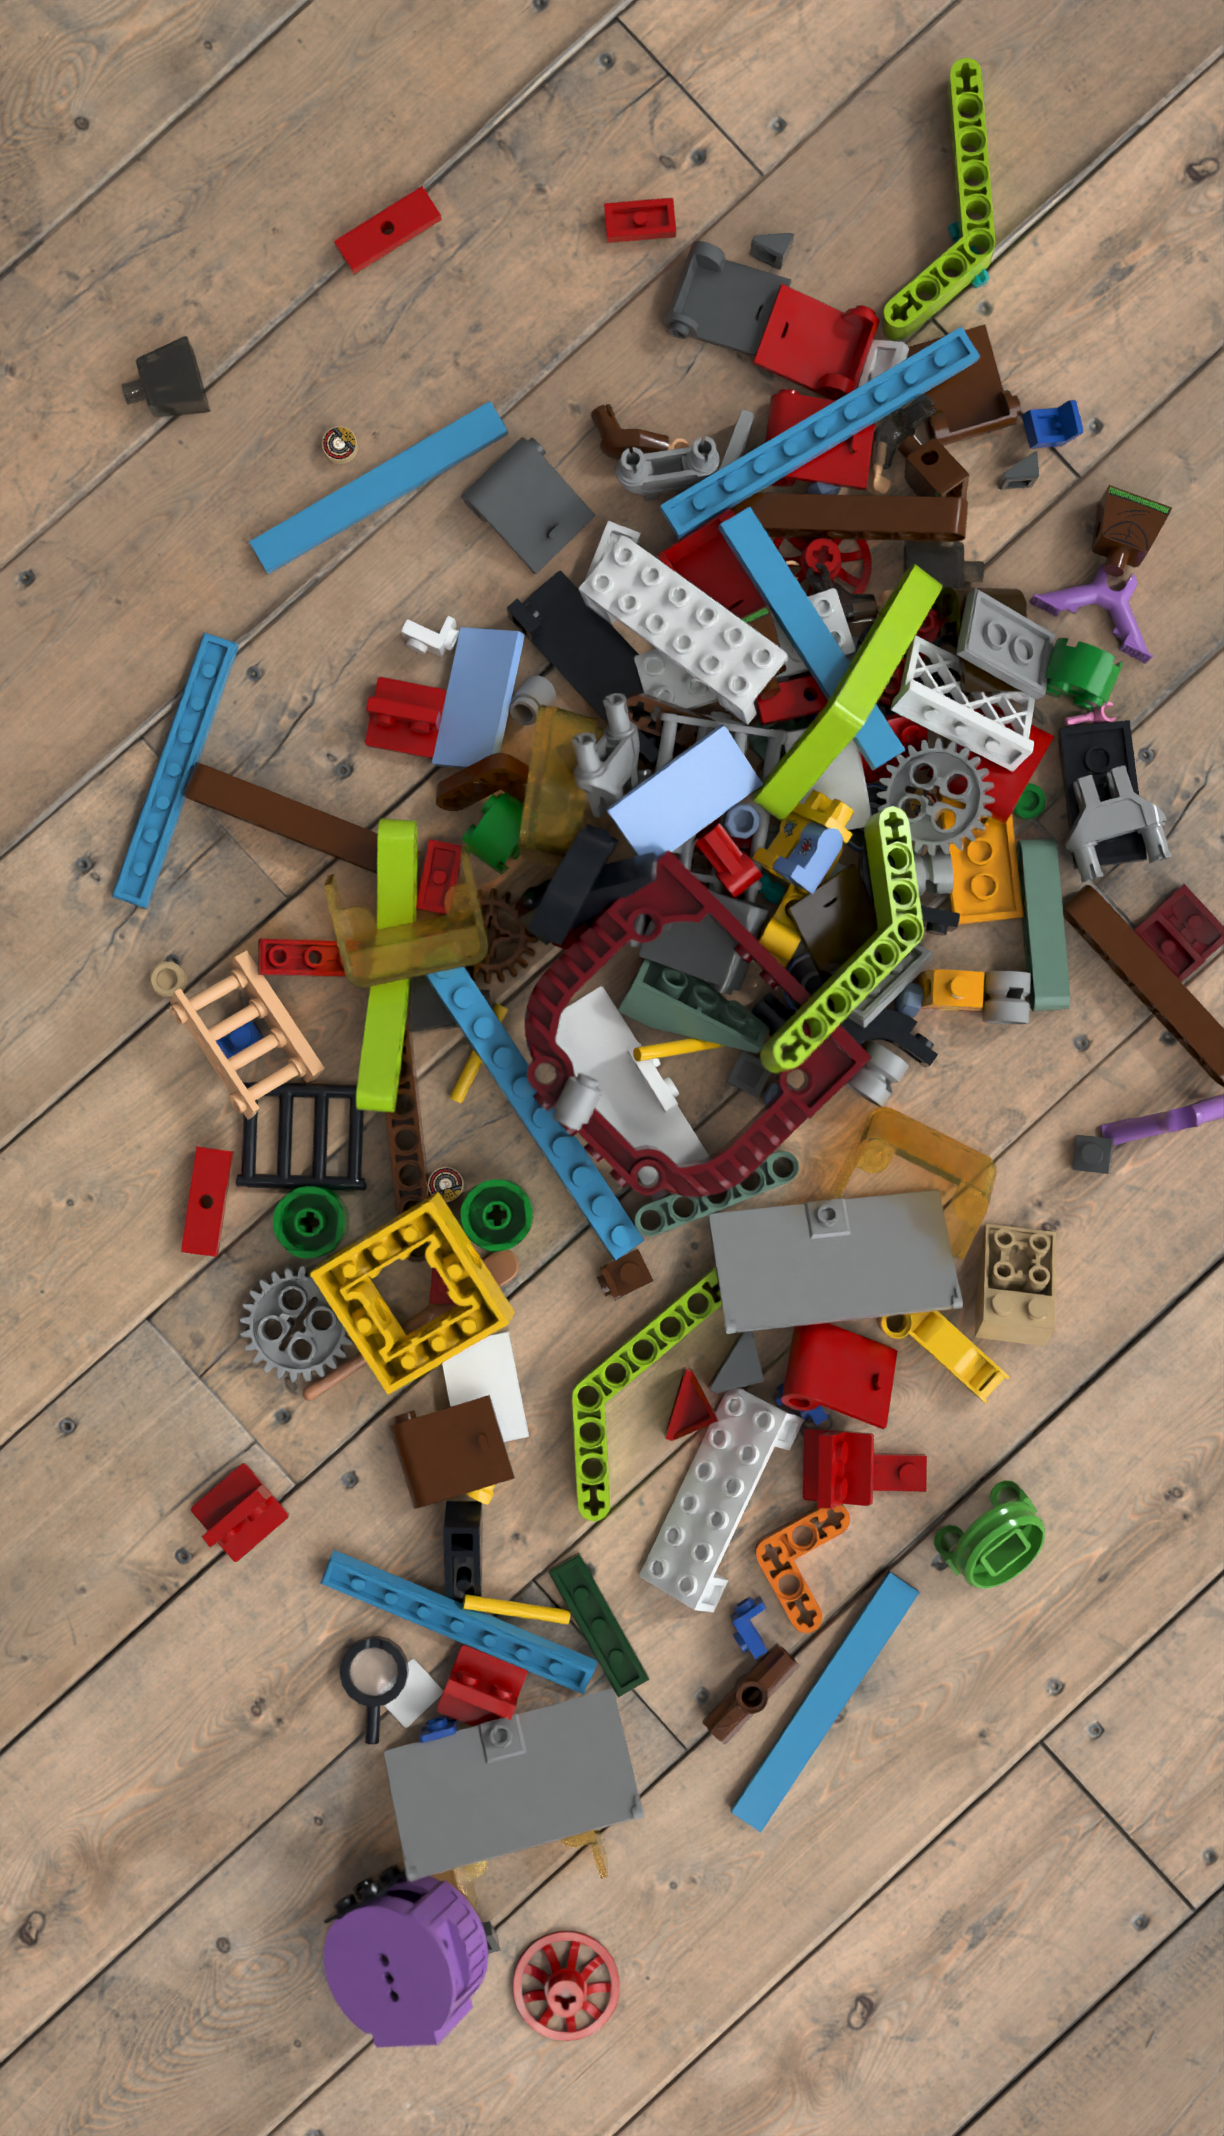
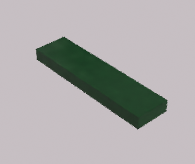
(598, 1624)

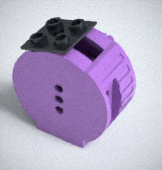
(405, 1958)

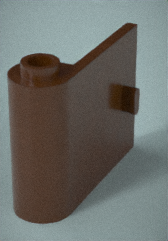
(971, 399)
(451, 1451)

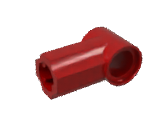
(732, 867)

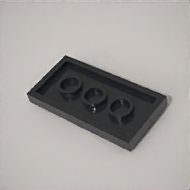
(1094, 752)

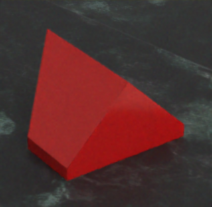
(690, 1408)

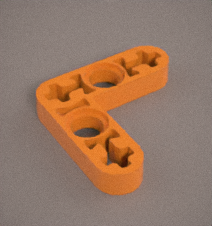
(789, 1552)

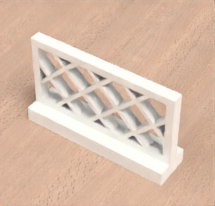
(957, 718)

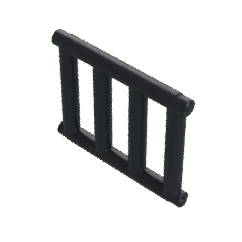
(283, 1178)

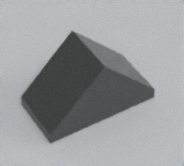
(739, 1367)

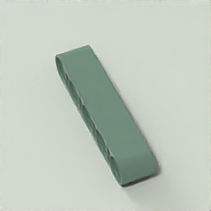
(1043, 924)
(704, 1207)

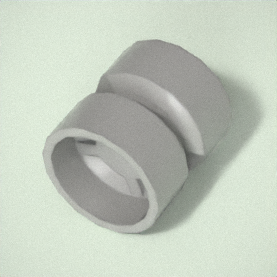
(934, 873)
(1006, 1010)
(878, 1074)

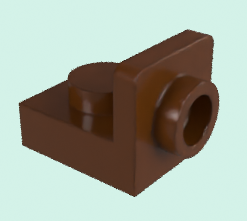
(624, 1275)

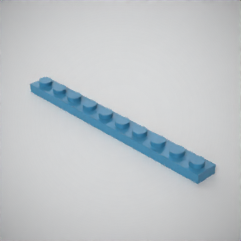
(819, 432)
(510, 1074)

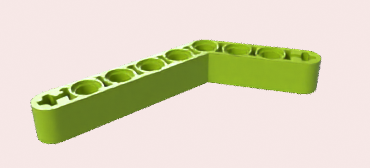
(968, 200)
(853, 696)
(862, 962)
(389, 1001)
(608, 1389)

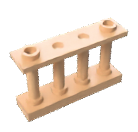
(264, 1005)

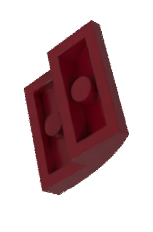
(1182, 932)

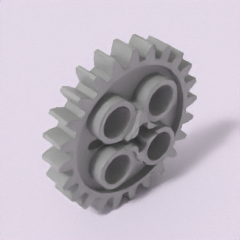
(946, 766)
(272, 1305)

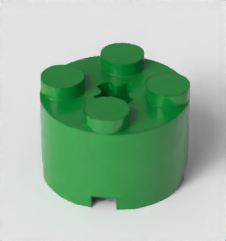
(1081, 674)
(497, 833)
(484, 1230)
(296, 1236)

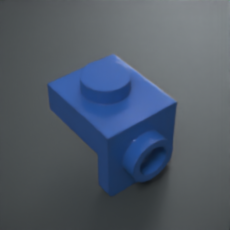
(1052, 425)
(747, 1635)

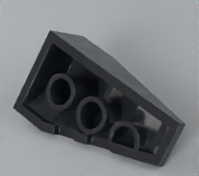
(614, 881)

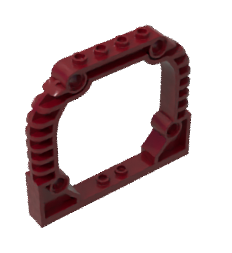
(669, 899)

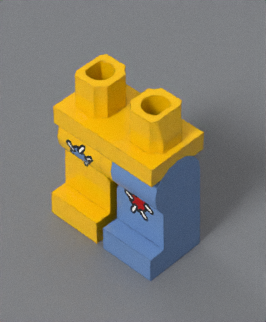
(807, 841)

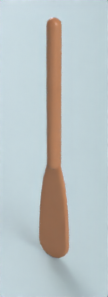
(501, 1265)

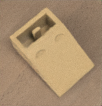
(1016, 1285)

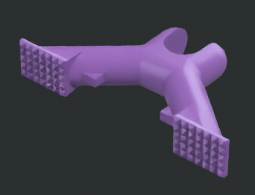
(1100, 594)
(1165, 1122)

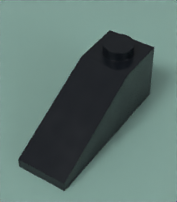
(463, 1549)

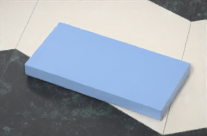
(478, 696)
(685, 795)

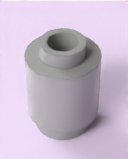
(526, 700)
(577, 1101)

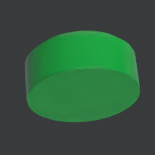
(1030, 803)

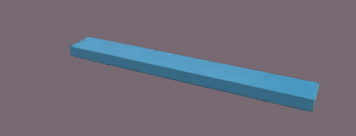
(379, 487)
(803, 626)
(174, 769)
(459, 1624)
(824, 1701)

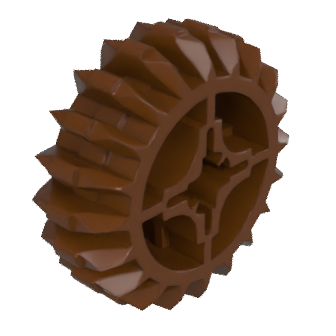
(508, 937)

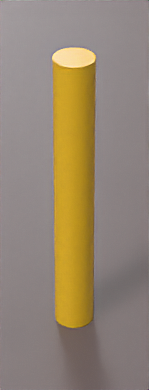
(672, 1048)
(472, 1065)
(516, 1609)

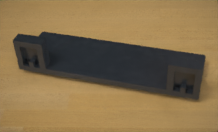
(584, 651)

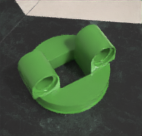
(998, 1542)

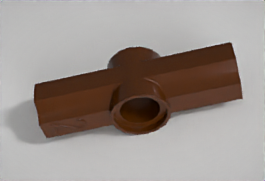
(734, 1710)

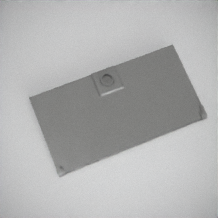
(834, 1261)
(512, 1784)

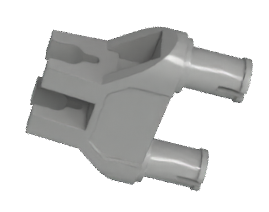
(667, 469)
(612, 761)
(1111, 819)

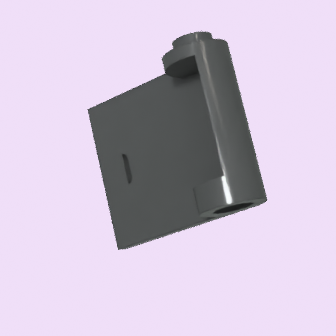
(721, 300)
(527, 500)
(705, 947)

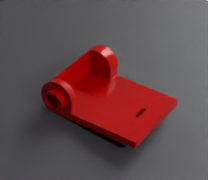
(820, 345)
(834, 466)
(713, 568)
(1007, 784)
(838, 1372)

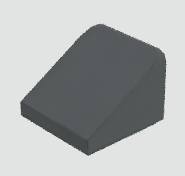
(772, 248)
(1022, 474)

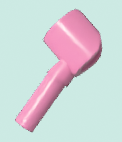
(1095, 716)

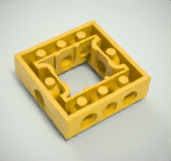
(370, 1322)

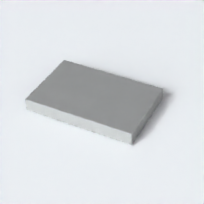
(1005, 643)

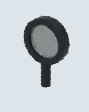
(373, 1676)

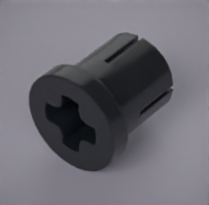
(772, 1013)

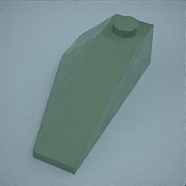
(690, 1007)

